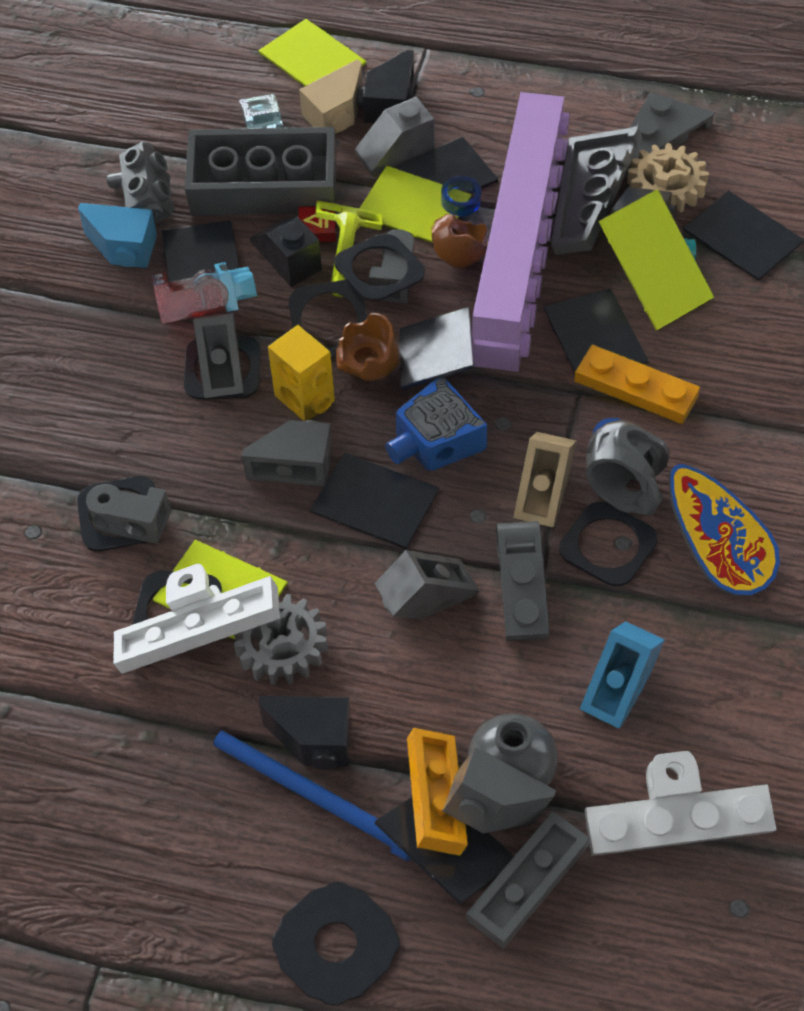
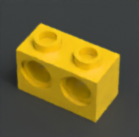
(302, 373)

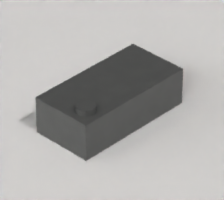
(260, 170)

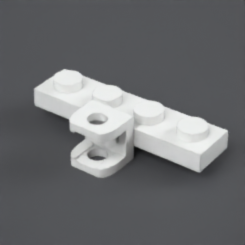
(197, 618)
(678, 811)

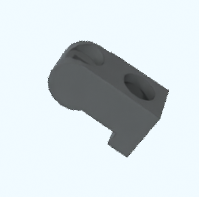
(393, 267)
(129, 513)

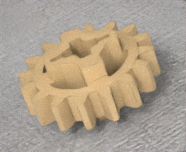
(670, 172)

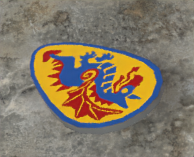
(722, 533)

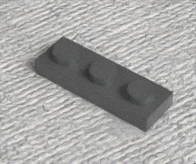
(527, 879)

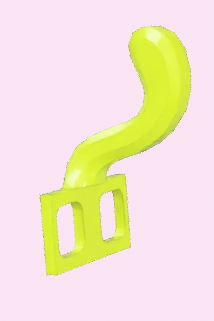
(349, 223)

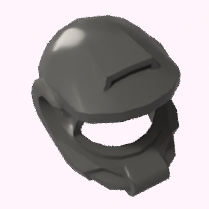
(624, 453)

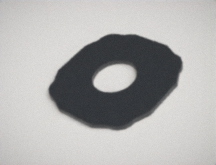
(335, 980)

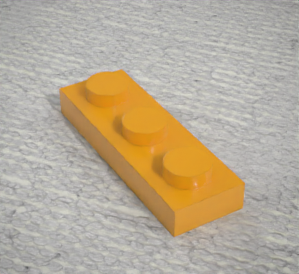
(637, 384)
(432, 772)

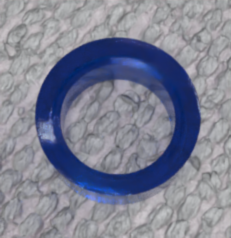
(461, 208)

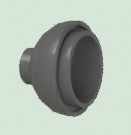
(534, 757)

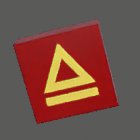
(322, 228)

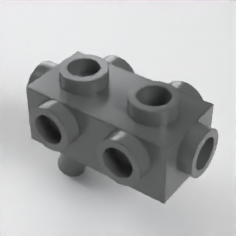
(144, 180)

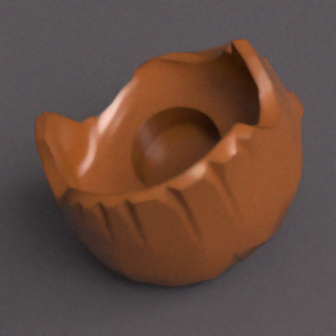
(459, 241)
(368, 348)

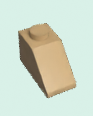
(333, 98)
(544, 478)

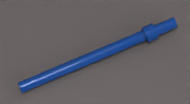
(305, 788)

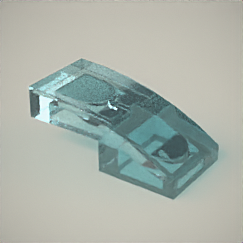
(261, 112)

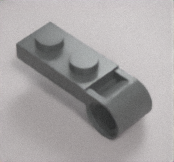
(522, 580)

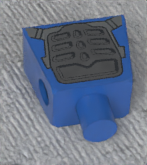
(437, 428)

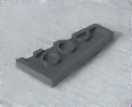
(589, 185)

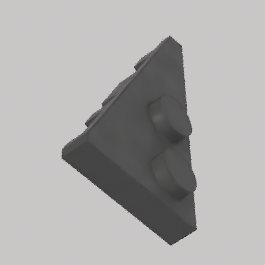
(667, 121)

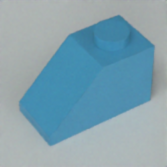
(120, 233)
(621, 673)

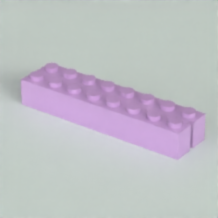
(518, 233)

